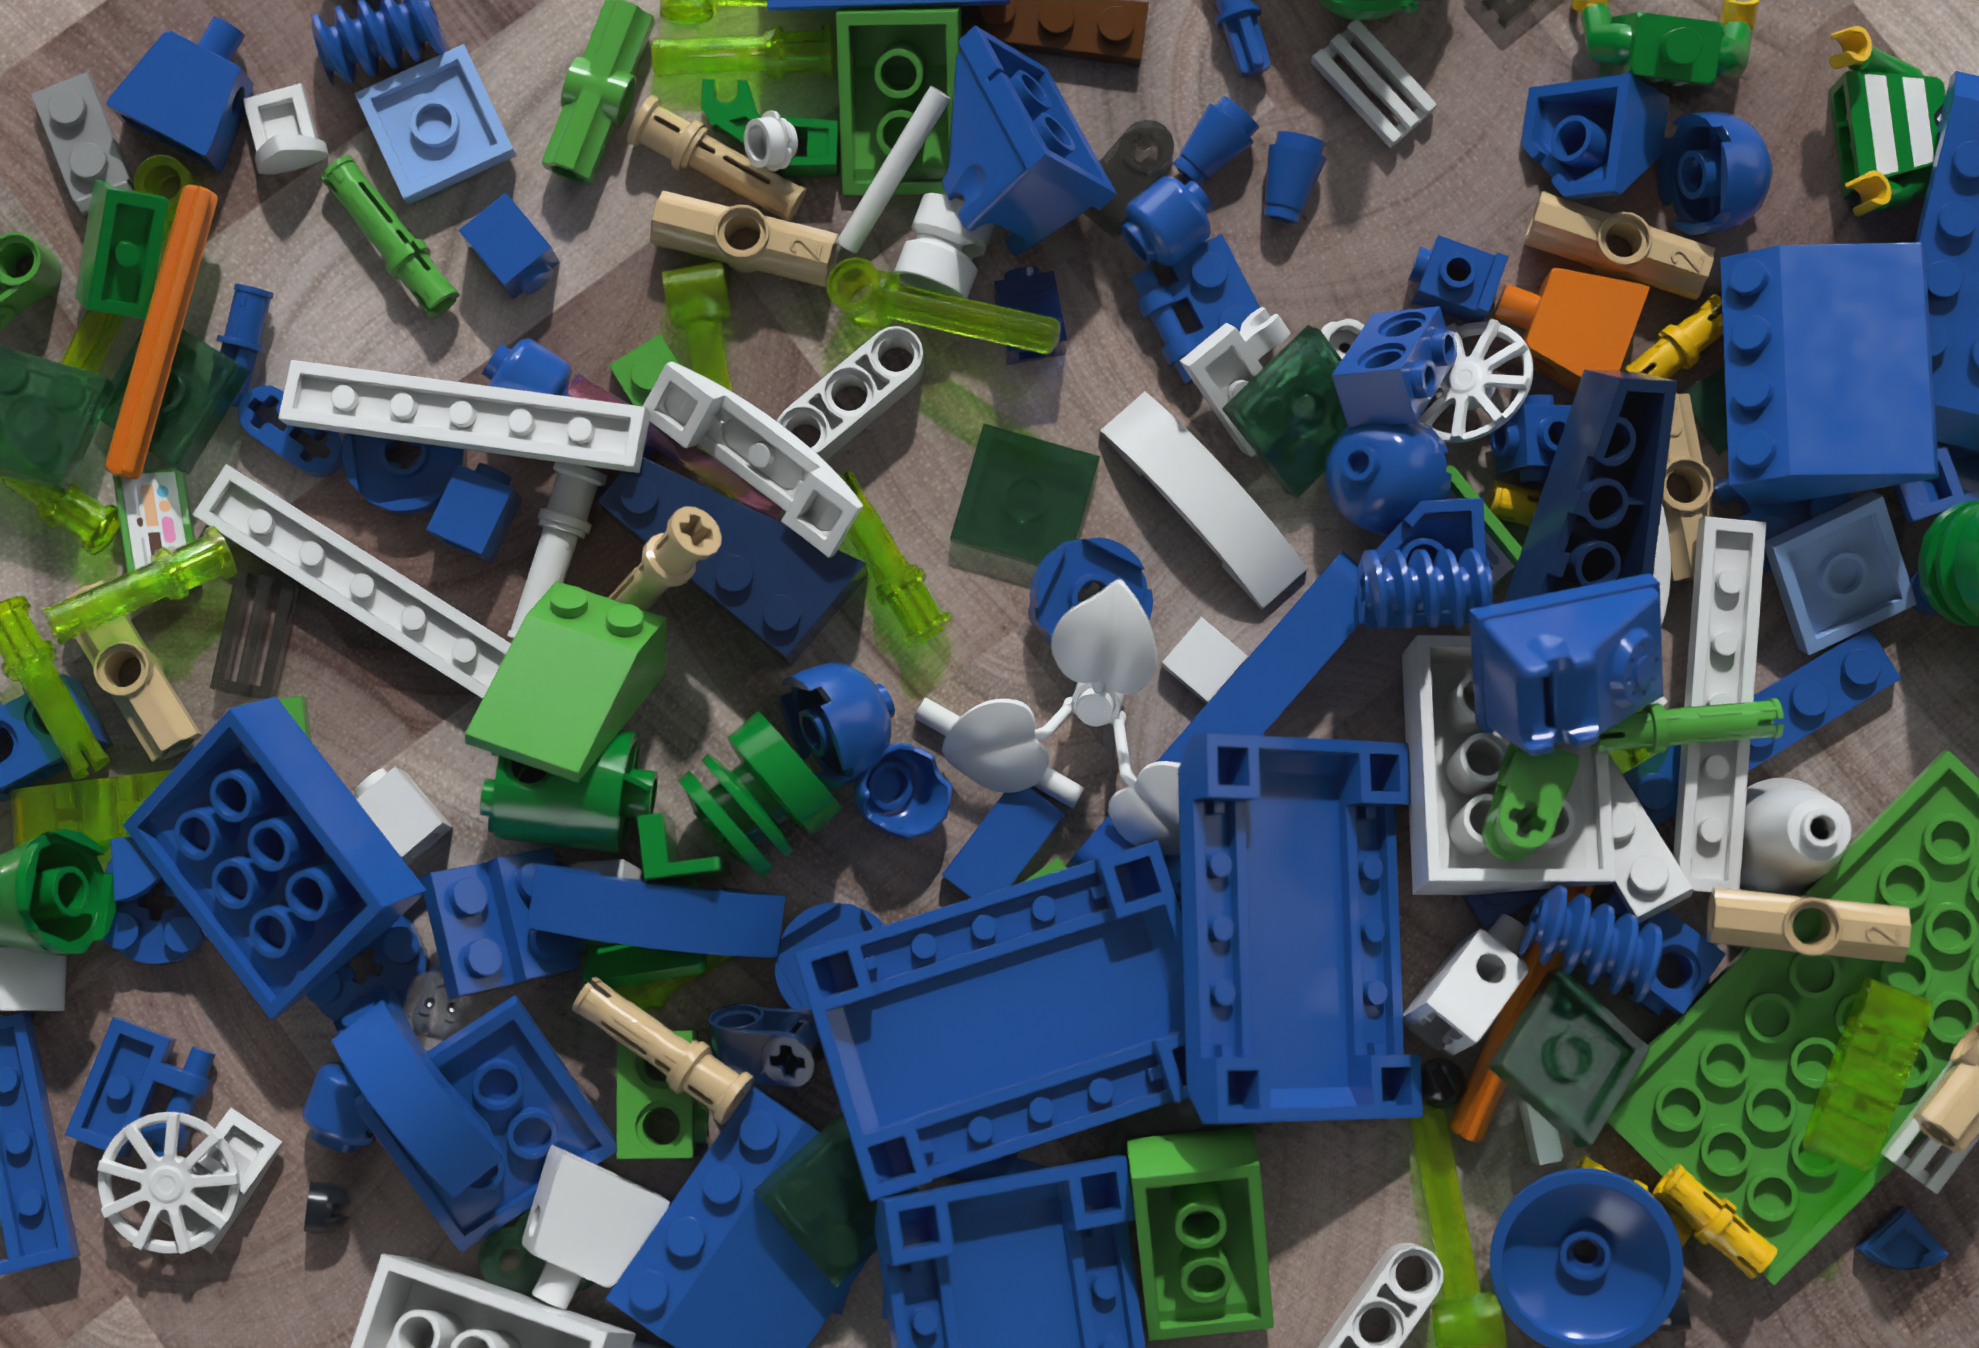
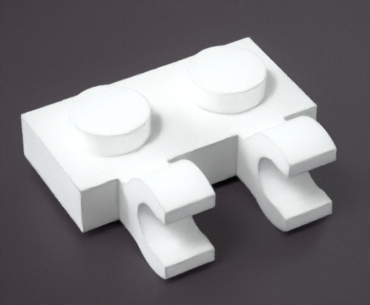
(1230, 362)

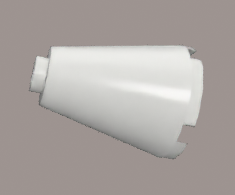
(1790, 836)

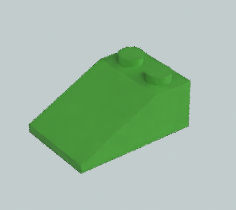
(883, 74)
(570, 681)
(1201, 1233)

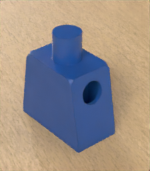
(188, 93)

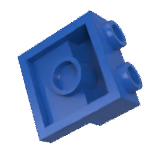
(482, 926)

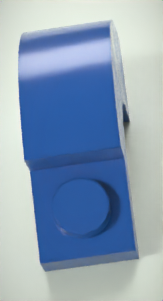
(412, 1092)

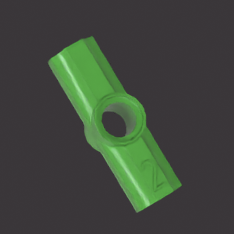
(598, 91)

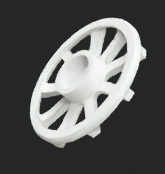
(1472, 384)
(167, 1183)

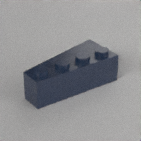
(1602, 488)
(760, 573)

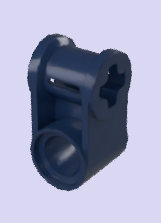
(766, 1043)

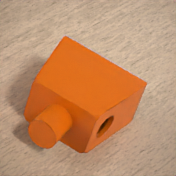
(1574, 322)

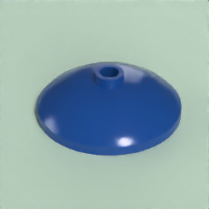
(1592, 1299)

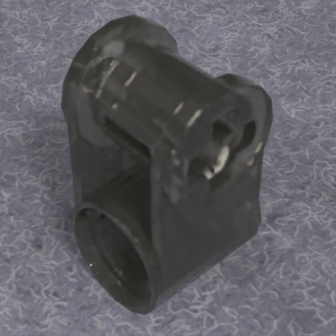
(1130, 176)

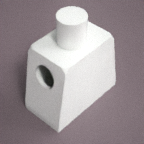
(1468, 989)
(586, 1225)

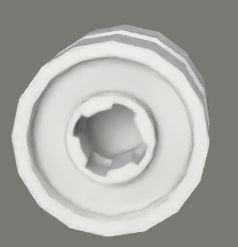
(943, 249)

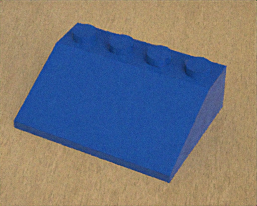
(1827, 370)
(272, 854)
(720, 1260)

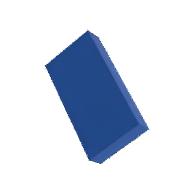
(1003, 843)

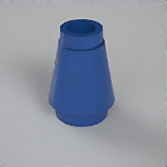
(1216, 140)
(1292, 174)

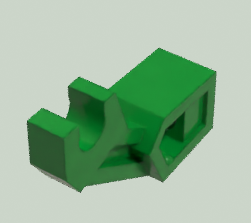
(733, 117)

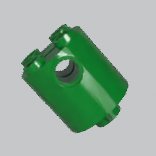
(570, 814)

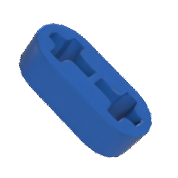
(285, 442)

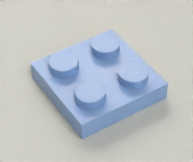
(435, 124)
(1840, 573)

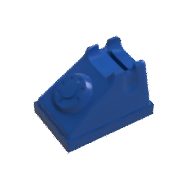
(1017, 146)
(1567, 662)

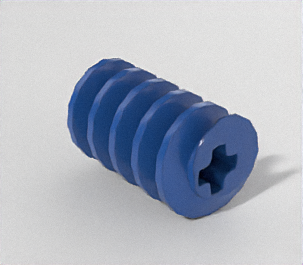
(376, 35)
(1422, 586)
(1594, 940)

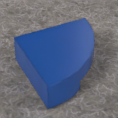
(131, 870)
(1901, 1243)

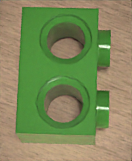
(640, 1096)

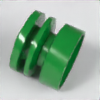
(1951, 564)
(759, 795)

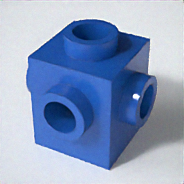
(1530, 439)

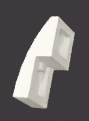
(254, 1154)

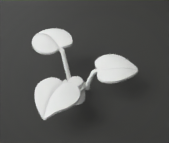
(1109, 654)

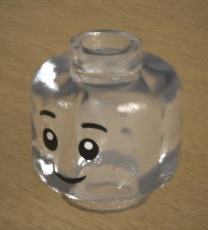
(433, 1015)

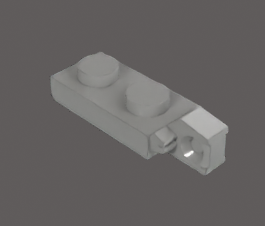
(82, 137)

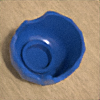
(903, 793)

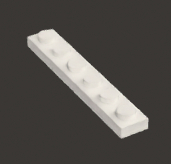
(465, 416)
(353, 580)
(1719, 672)

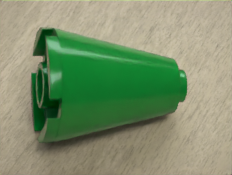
(55, 894)

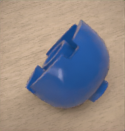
(1713, 172)
(1384, 472)
(839, 719)

